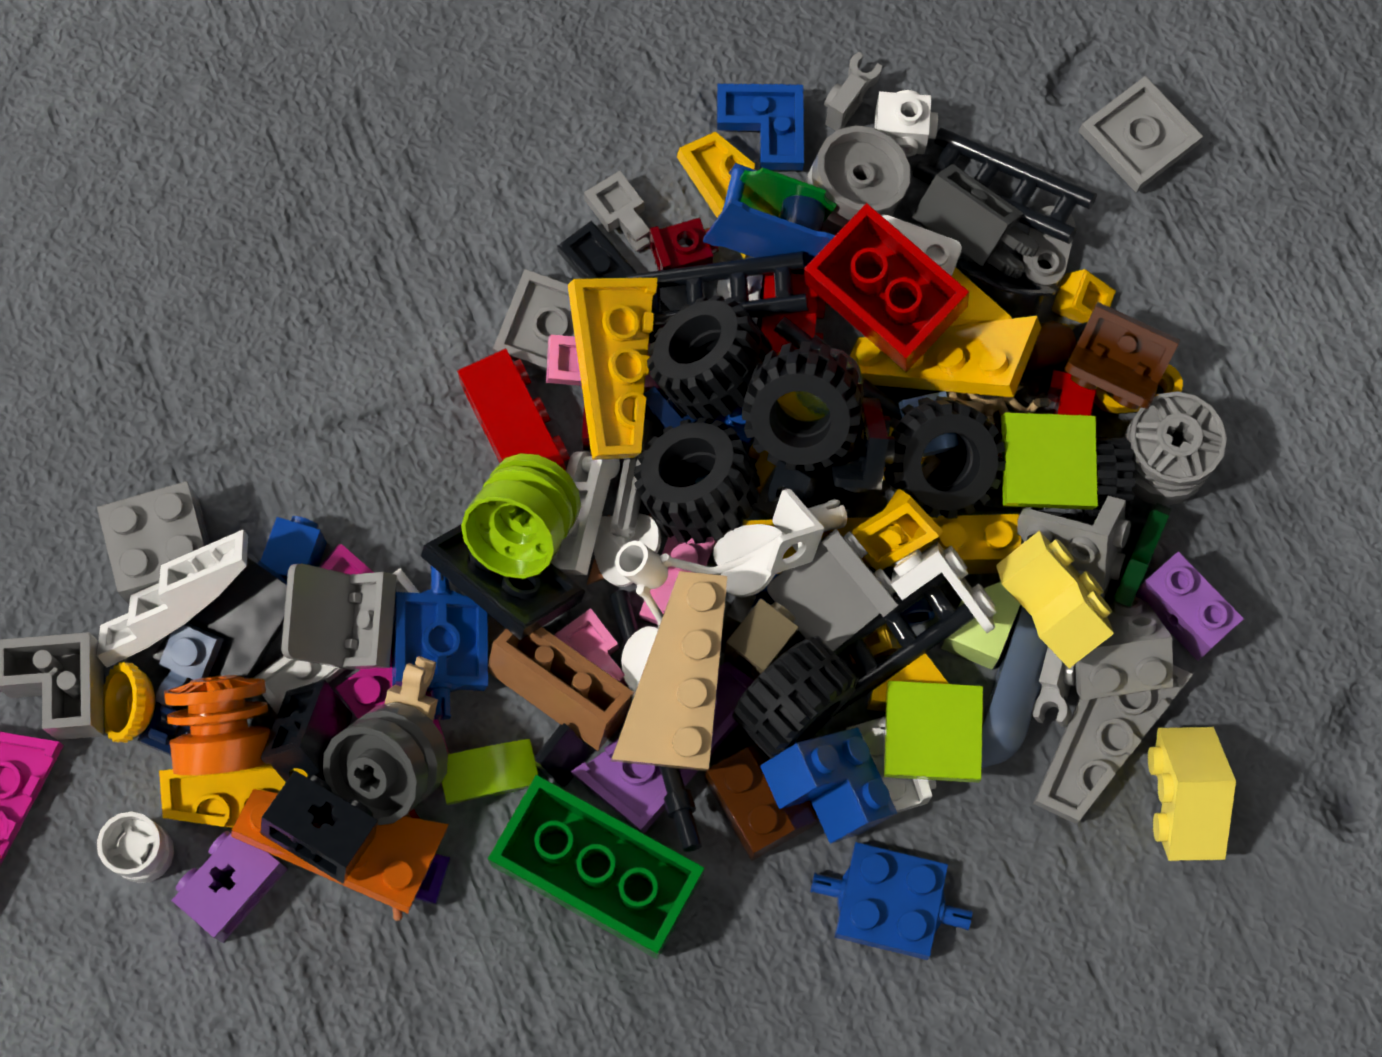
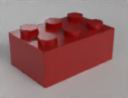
(886, 287)

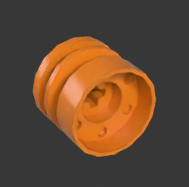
(218, 725)

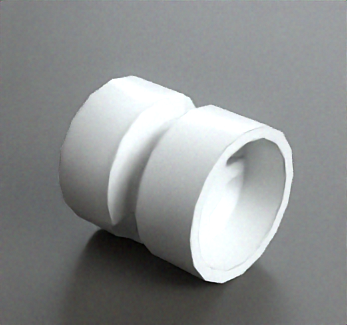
(135, 847)

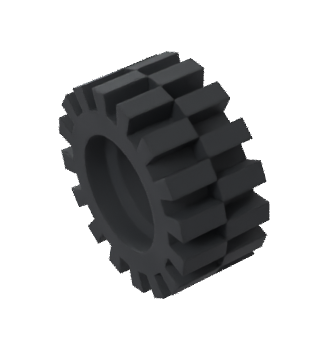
(1113, 473)

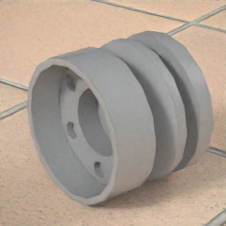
(1170, 472)

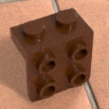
(1121, 357)

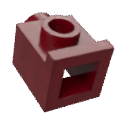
(667, 247)

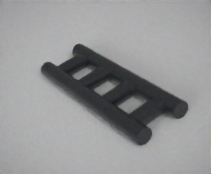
(1030, 177)
(737, 272)
(911, 645)

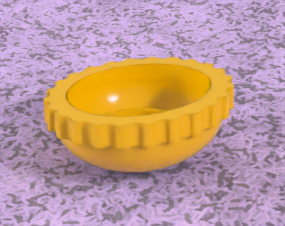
(127, 702)

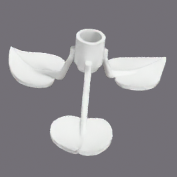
(624, 561)

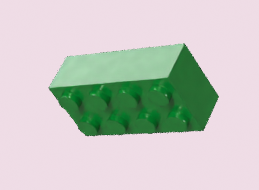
(596, 866)

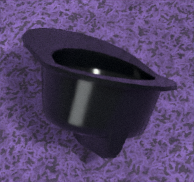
(1013, 295)

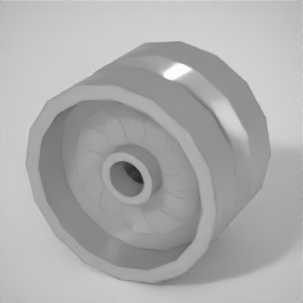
(859, 168)

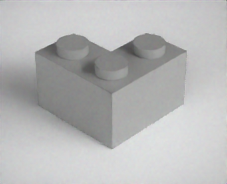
(66, 676)

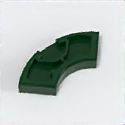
(1142, 554)

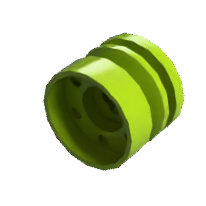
(521, 516)

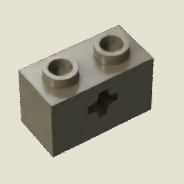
(761, 638)

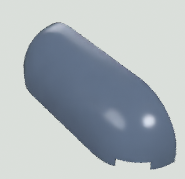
(1013, 692)

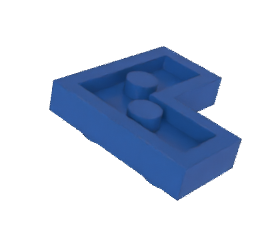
(773, 111)

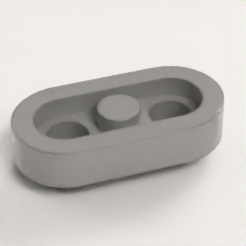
(1051, 250)

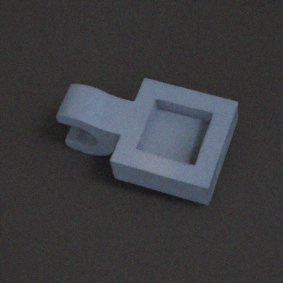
(189, 656)

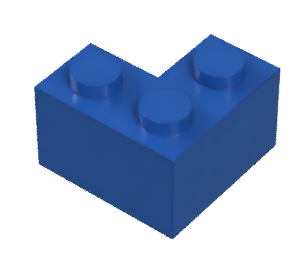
(836, 778)

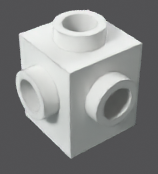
(906, 119)

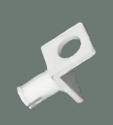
(802, 529)

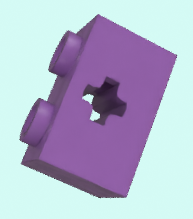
(1189, 606)
(220, 909)

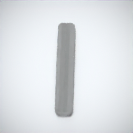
(628, 499)

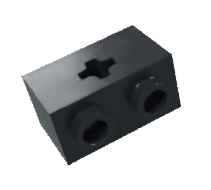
(333, 846)

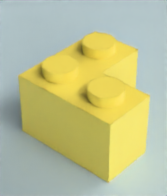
(1061, 601)
(1194, 793)

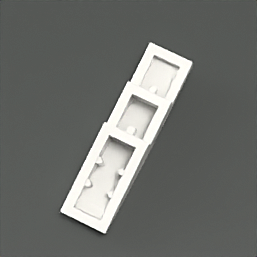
(182, 592)

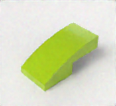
(489, 771)

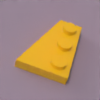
(708, 166)

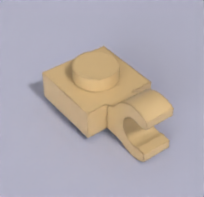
(414, 687)

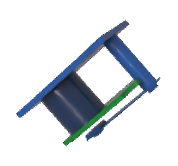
(771, 215)

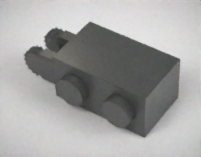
(977, 219)

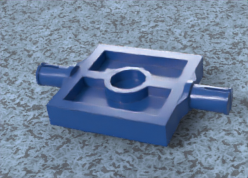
(444, 630)
(891, 901)

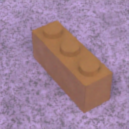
(561, 684)

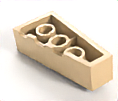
(678, 686)

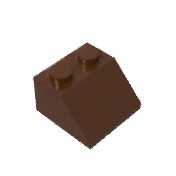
(751, 806)

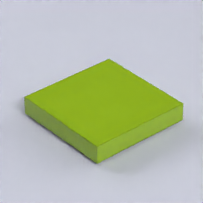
(1049, 461)
(933, 731)

